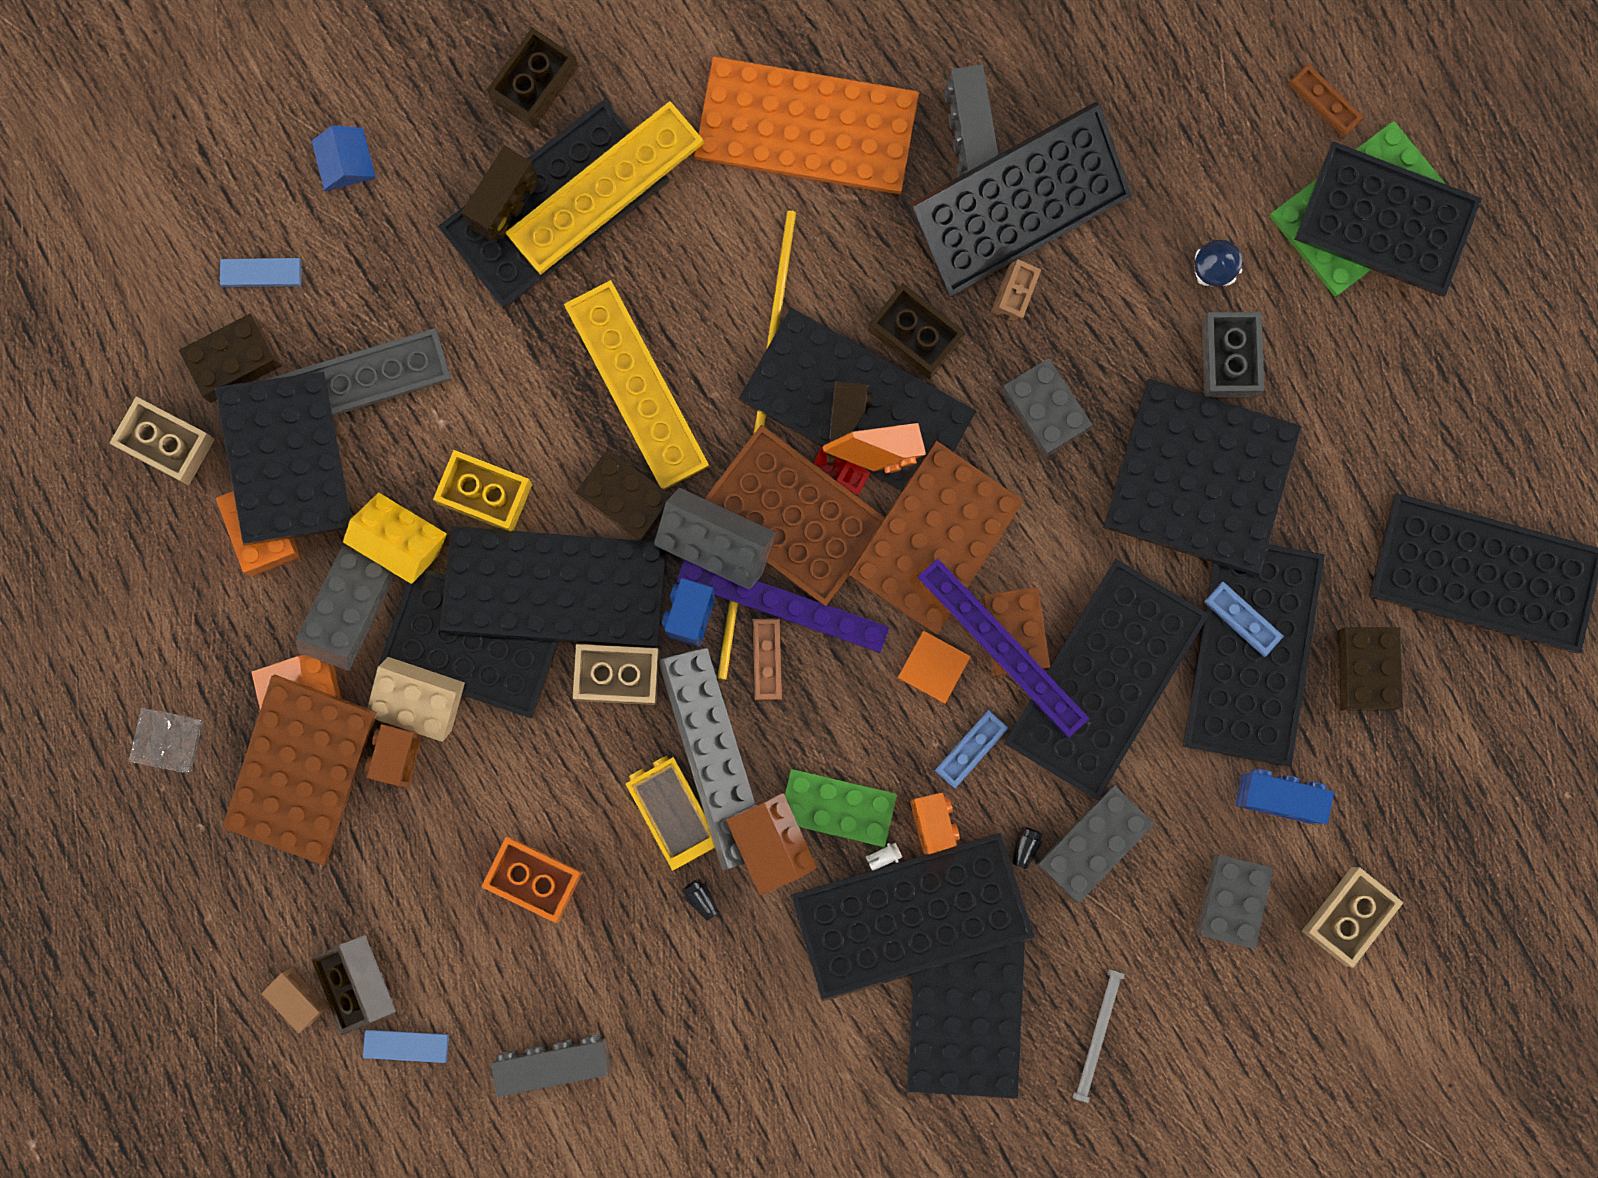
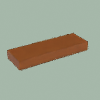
(1326, 100)

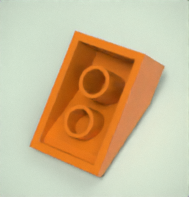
(880, 447)
(300, 670)
(934, 823)

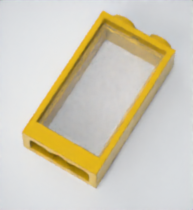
(671, 811)

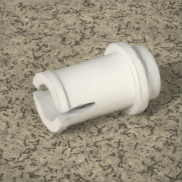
(884, 856)

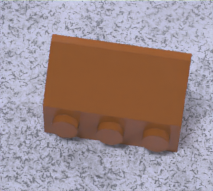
(771, 843)

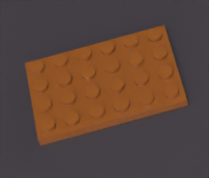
(943, 514)
(814, 517)
(299, 769)

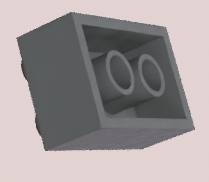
(1233, 354)
(1046, 408)
(1234, 901)

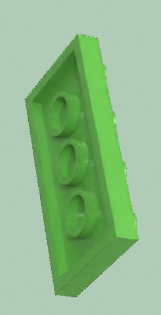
(840, 807)

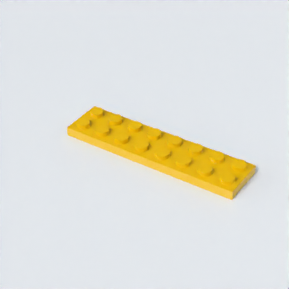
(604, 187)
(636, 385)

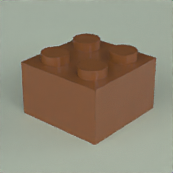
(393, 756)

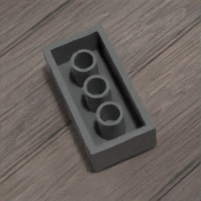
(970, 117)
(714, 538)
(344, 610)
(1094, 844)
(551, 1066)

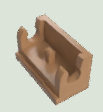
(1016, 290)
(294, 1000)

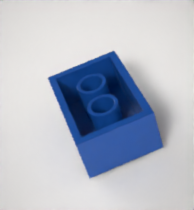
(689, 612)
(1285, 797)

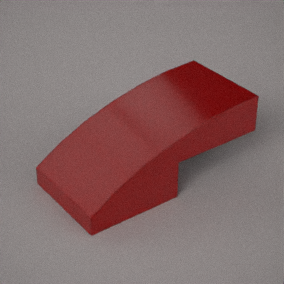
(844, 472)

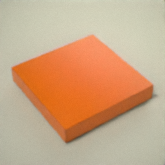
(934, 667)

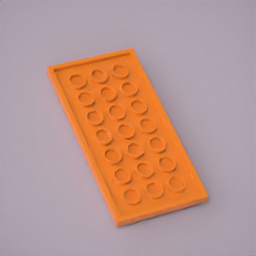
(807, 125)

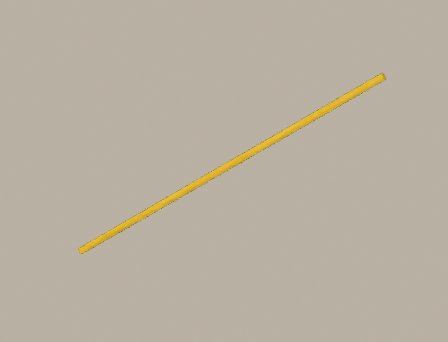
(760, 418)

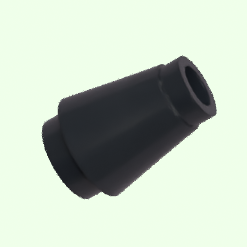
(1026, 846)
(700, 899)

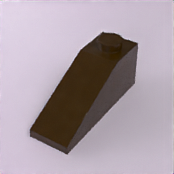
(847, 410)

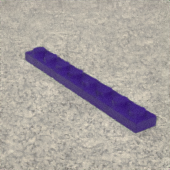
(792, 608)
(1003, 648)

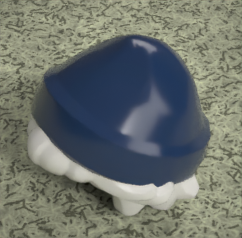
(1218, 263)

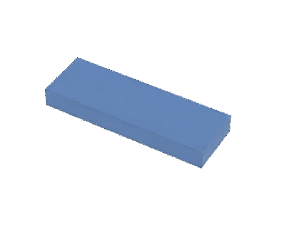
(260, 272)
(1243, 619)
(971, 749)
(406, 1046)

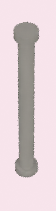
(1098, 1036)

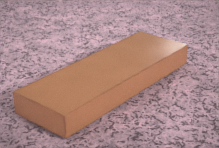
(767, 659)

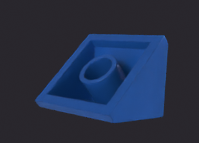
(343, 157)

